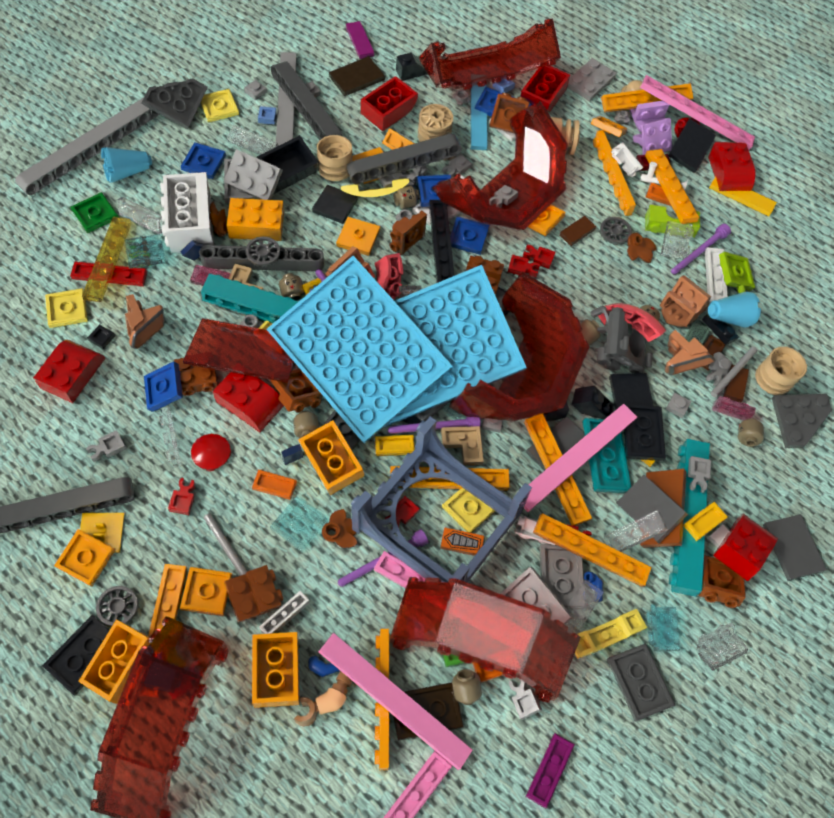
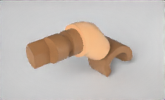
(327, 702)

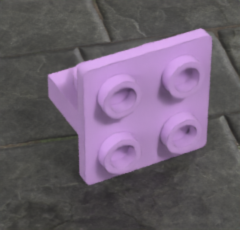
(648, 113)
(655, 136)

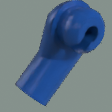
(595, 580)
(321, 668)

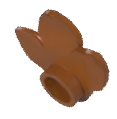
(218, 220)
(640, 247)
(343, 527)

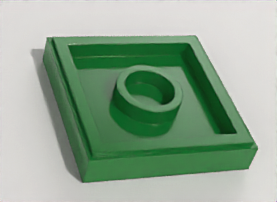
(94, 212)

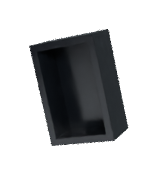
(294, 159)

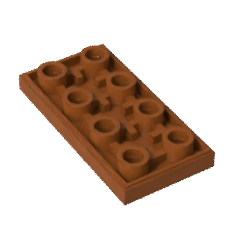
(673, 485)

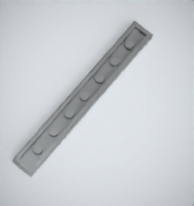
(285, 111)

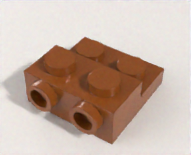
(504, 109)
(408, 232)
(492, 269)
(196, 378)
(298, 392)
(721, 583)
(253, 593)

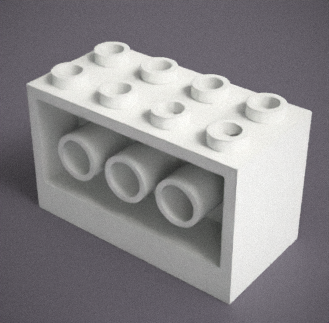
(186, 210)

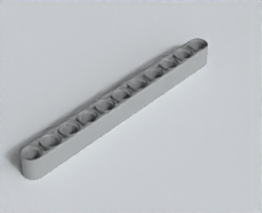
(84, 147)

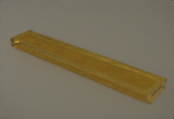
(106, 260)

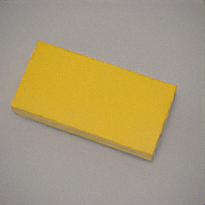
(394, 445)
(705, 521)

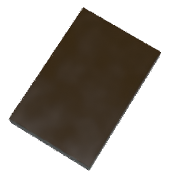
(356, 76)
(437, 701)

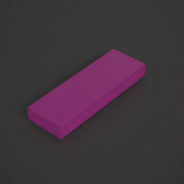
(359, 39)
(549, 771)

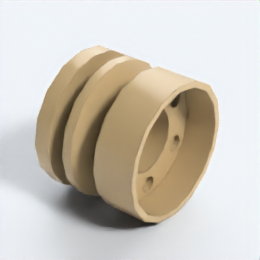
(434, 121)
(570, 134)
(334, 155)
(781, 370)

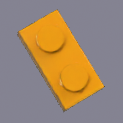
(395, 140)

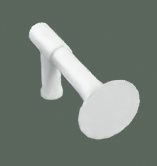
(650, 178)

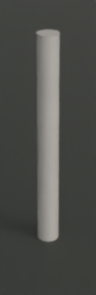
(733, 372)
(225, 544)

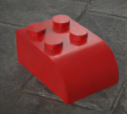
(546, 86)
(388, 103)
(732, 166)
(68, 370)
(248, 399)
(745, 547)

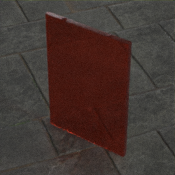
(238, 351)

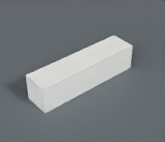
(285, 614)

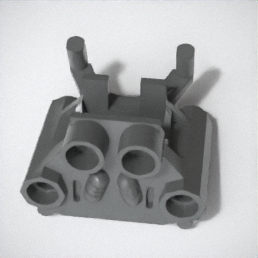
(620, 346)

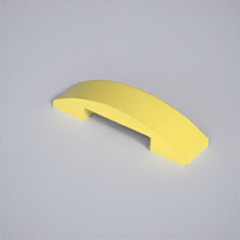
(354, 189)
(609, 633)

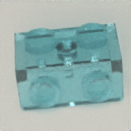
(664, 628)

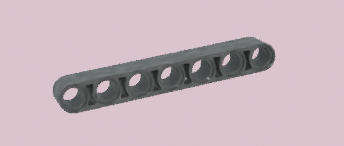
(304, 100)
(403, 158)
(289, 260)
(66, 504)

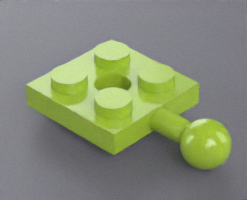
(736, 272)

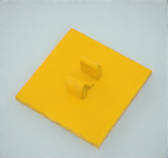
(104, 527)

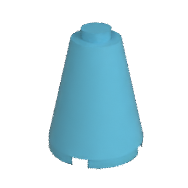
(123, 163)
(736, 309)

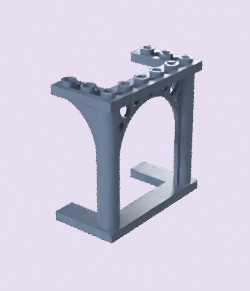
(431, 450)

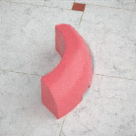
(389, 273)
(639, 319)

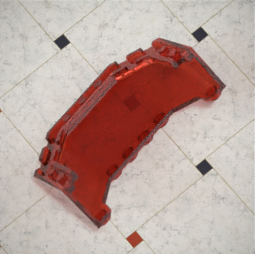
(494, 62)
(534, 173)
(550, 349)
(487, 631)
(154, 720)

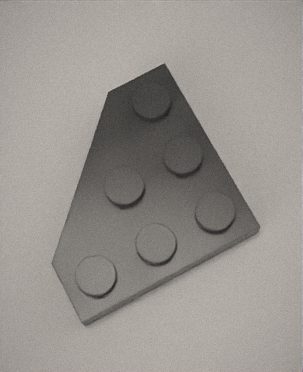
(176, 100)
(800, 416)

